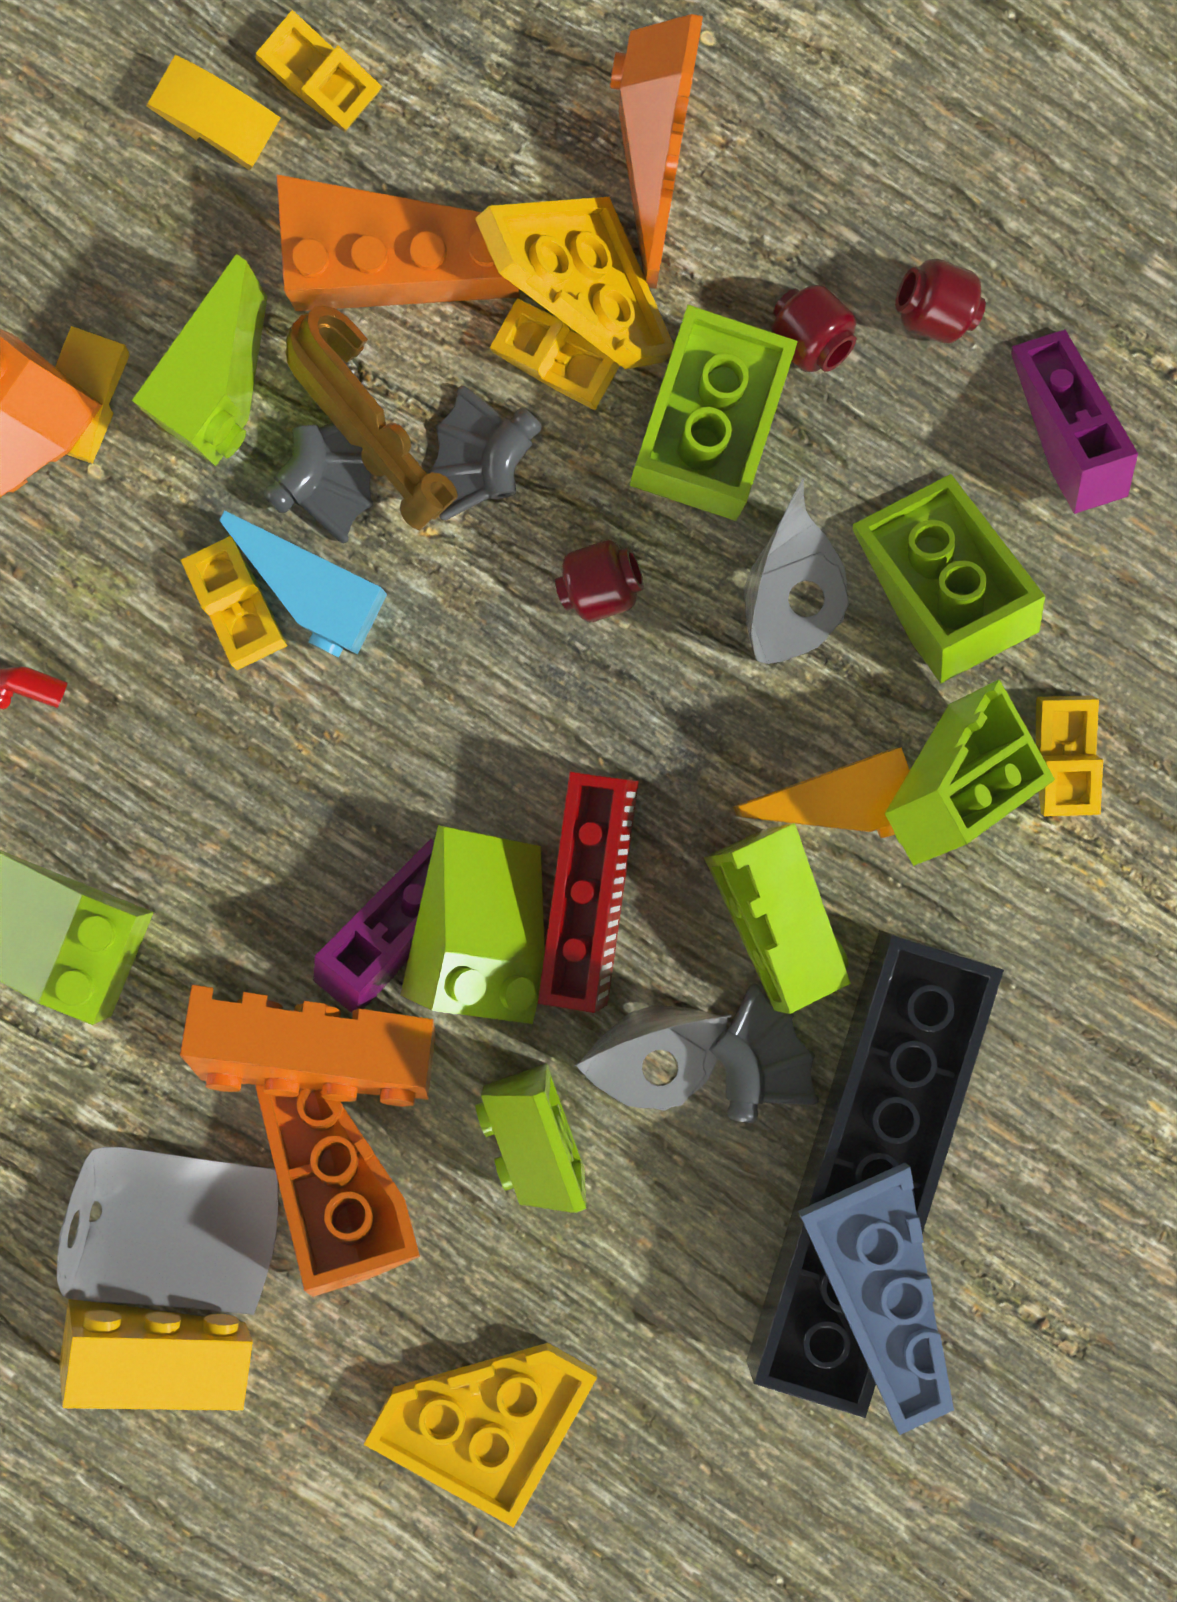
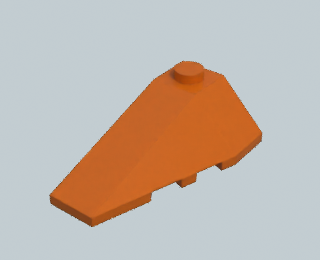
(652, 113)
(39, 412)
(335, 1193)

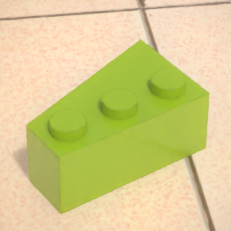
(780, 917)

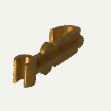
(315, 356)

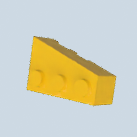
(152, 1359)

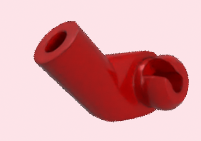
(30, 684)

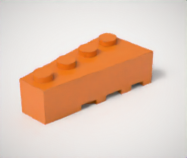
(379, 249)
(307, 1049)

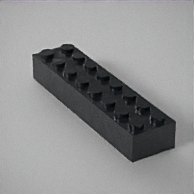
(887, 1106)

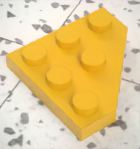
(582, 271)
(485, 1425)

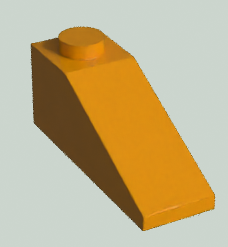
(840, 799)

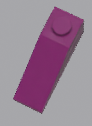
(1074, 423)
(376, 940)

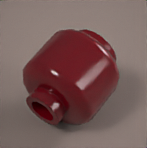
(940, 301)
(818, 324)
(599, 580)

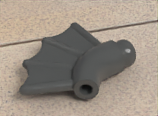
(481, 450)
(324, 479)
(763, 1059)

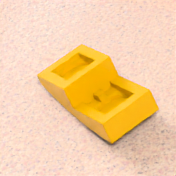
(317, 72)
(213, 110)
(554, 354)
(97, 368)
(234, 602)
(1069, 746)

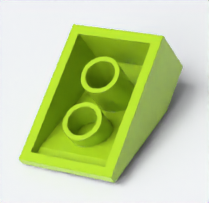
(209, 371)
(713, 413)
(950, 578)
(479, 929)
(65, 940)
(534, 1141)

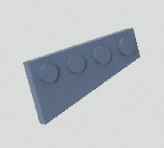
(880, 1277)

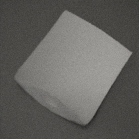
(793, 555)
(618, 1056)
(169, 1231)

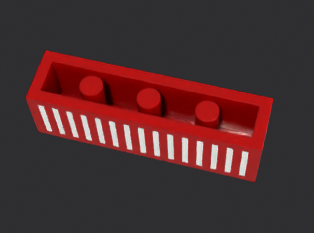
(588, 892)

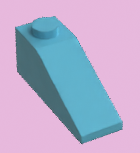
(315, 592)

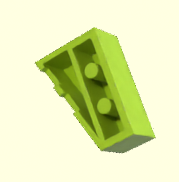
(967, 775)

